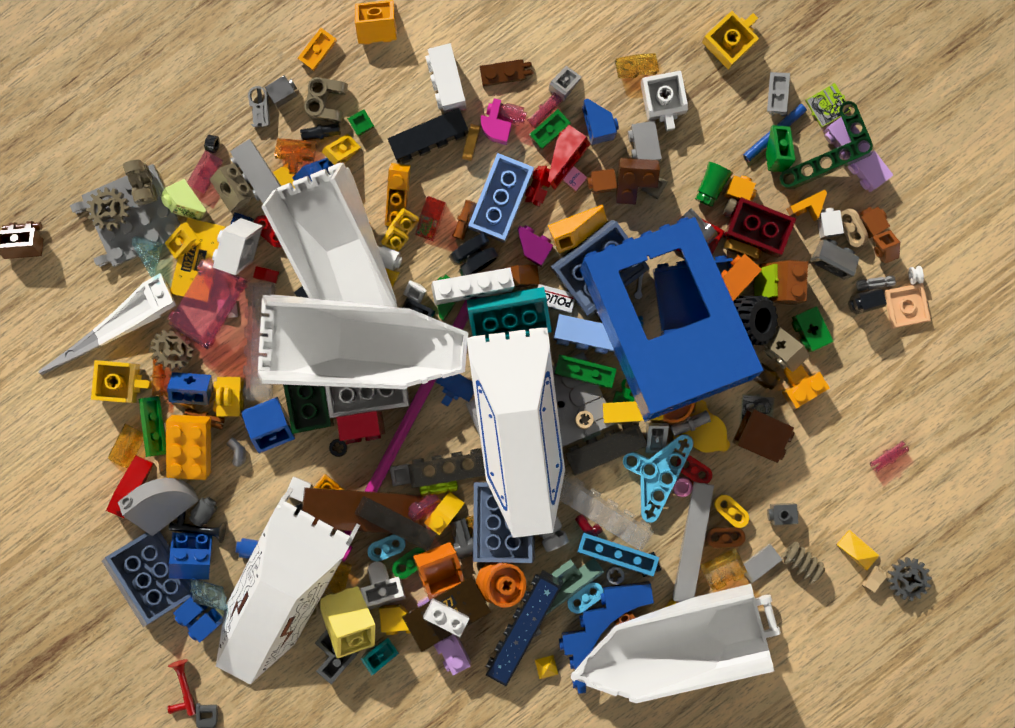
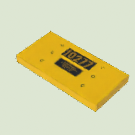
(187, 264)

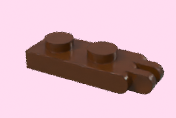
(505, 72)

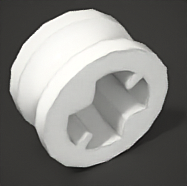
(916, 275)

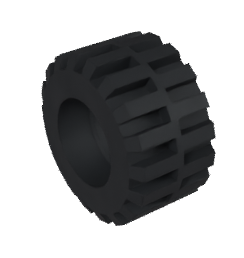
(757, 317)

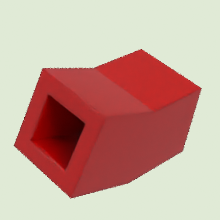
(266, 274)

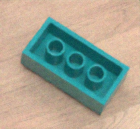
(509, 313)

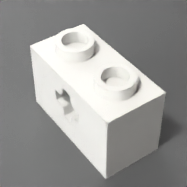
(446, 617)

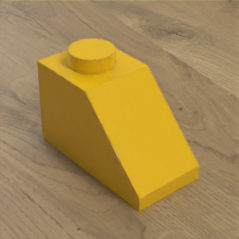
(444, 513)

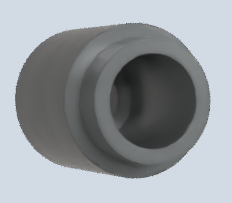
(203, 511)

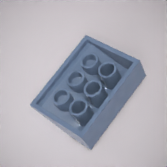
(568, 266)
(492, 535)
(143, 577)

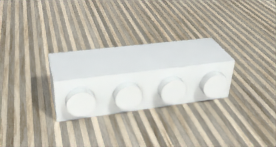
(472, 286)

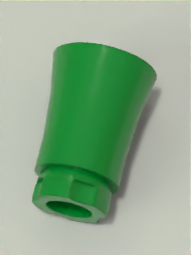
(712, 183)

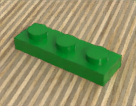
(585, 371)
(152, 426)

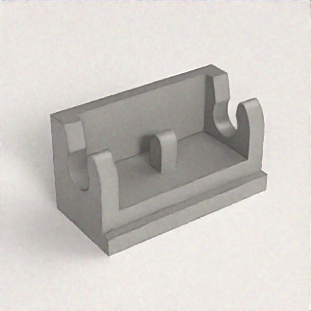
(778, 93)

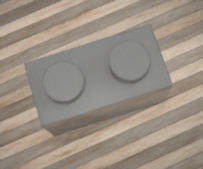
(644, 141)

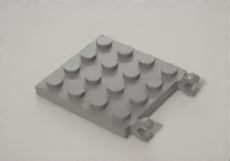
(147, 221)

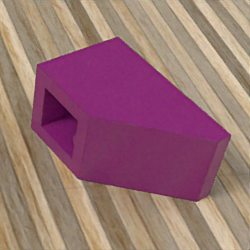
(534, 247)

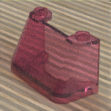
(207, 303)

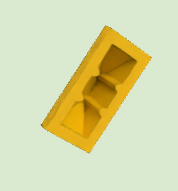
(857, 550)

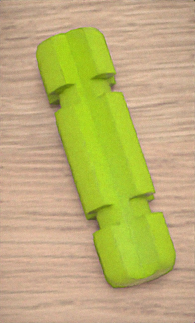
(438, 488)

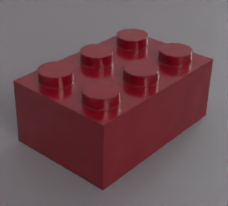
(760, 227)
(357, 426)

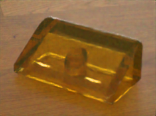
(126, 446)

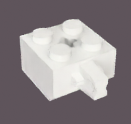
(664, 109)

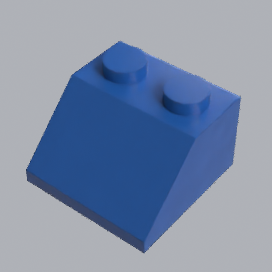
(599, 123)

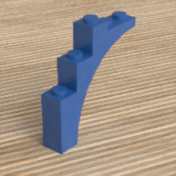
(617, 601)

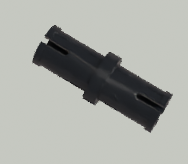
(320, 131)

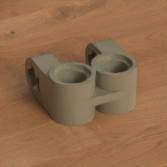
(329, 86)
(141, 182)

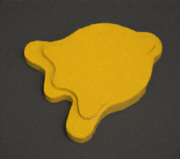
(710, 436)

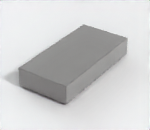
(761, 563)

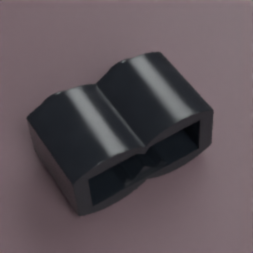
(867, 301)

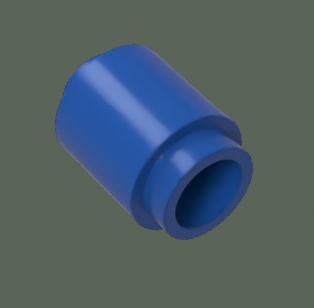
(246, 547)

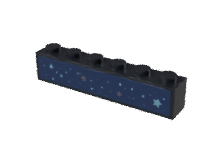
(524, 628)

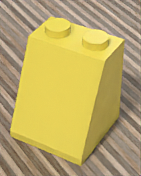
(348, 621)

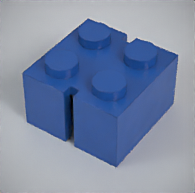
(200, 628)

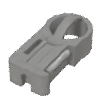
(261, 110)

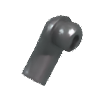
(239, 452)

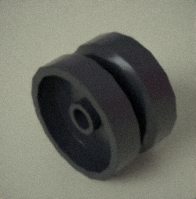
(472, 254)

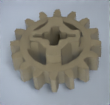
(113, 203)
(171, 358)

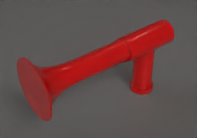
(188, 705)

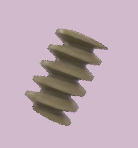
(804, 562)

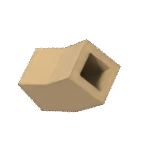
(874, 579)

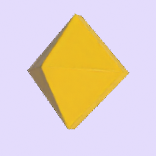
(546, 667)

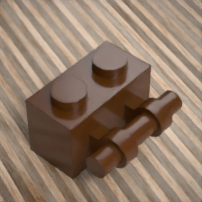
(21, 240)

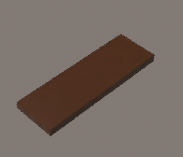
(338, 507)

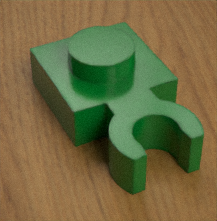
(623, 396)

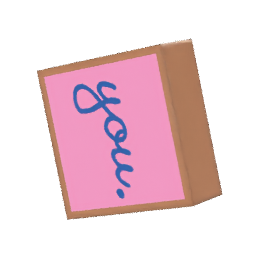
(575, 179)

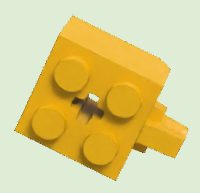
(731, 27)
(128, 381)

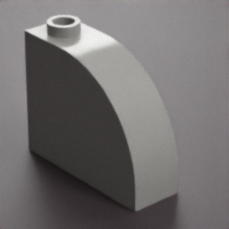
(157, 503)

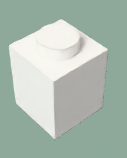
(830, 223)

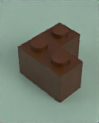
(635, 174)

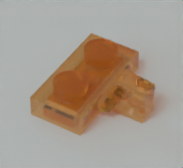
(295, 152)

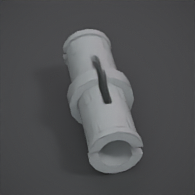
(690, 423)

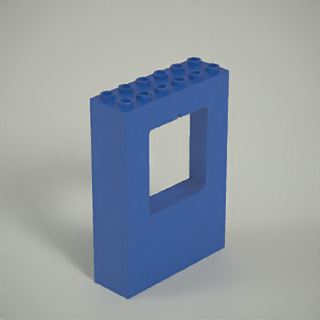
(684, 362)

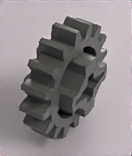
(907, 586)

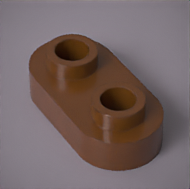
(724, 537)

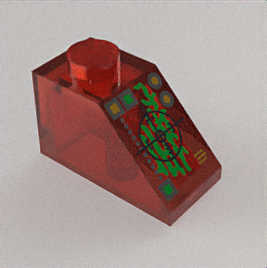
(430, 218)

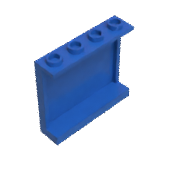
(678, 295)

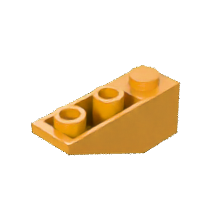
(397, 190)
(575, 229)

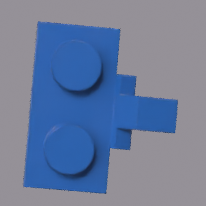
(456, 387)

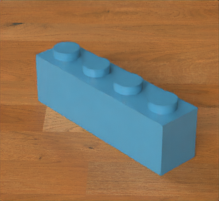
(618, 554)

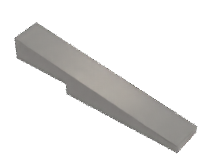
(693, 542)

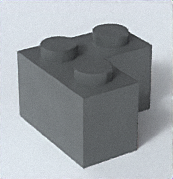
(332, 667)

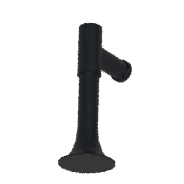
(179, 526)

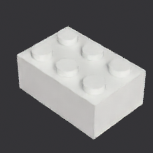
(445, 78)
(236, 246)

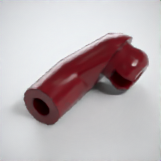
(586, 527)

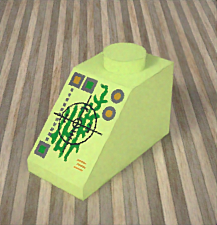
(182, 200)

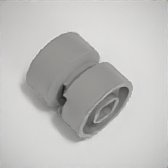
(556, 539)

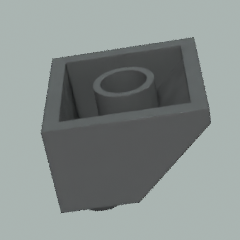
(835, 259)

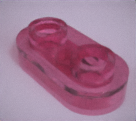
(426, 506)

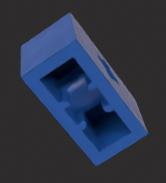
(190, 388)

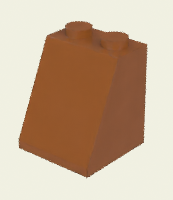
(791, 283)

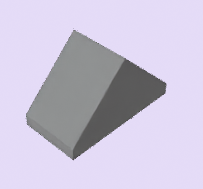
(564, 82)
(656, 436)

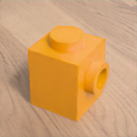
(741, 187)

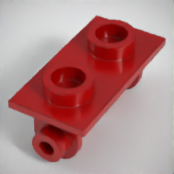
(535, 193)

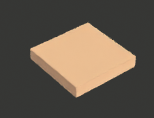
(907, 305)

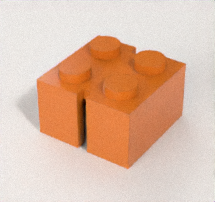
(439, 569)

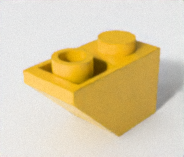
(392, 620)

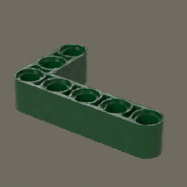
(833, 155)

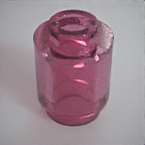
(512, 113)

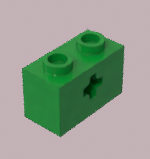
(818, 337)

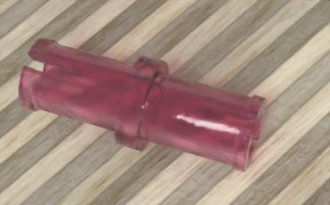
(544, 110)
(889, 456)

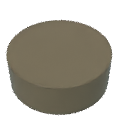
(730, 206)

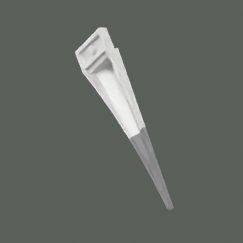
(136, 311)

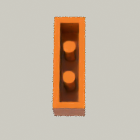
(740, 275)

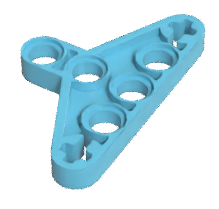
(654, 482)

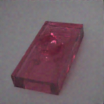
(204, 171)

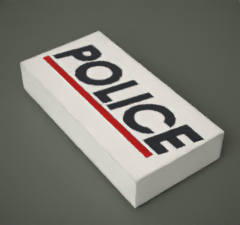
(558, 299)

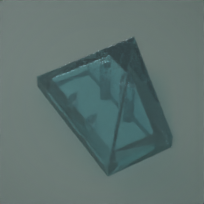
(149, 253)

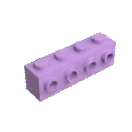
(452, 650)

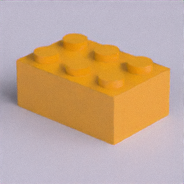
(188, 447)

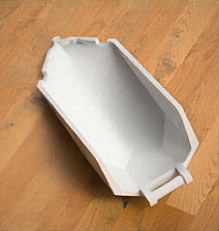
(683, 647)

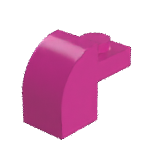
(492, 127)

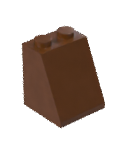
(763, 435)

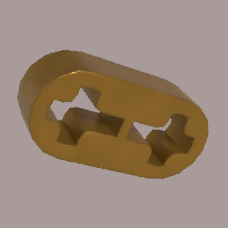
(471, 142)
(742, 248)

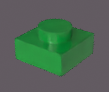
(360, 122)

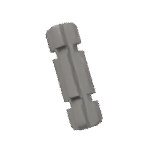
(875, 283)

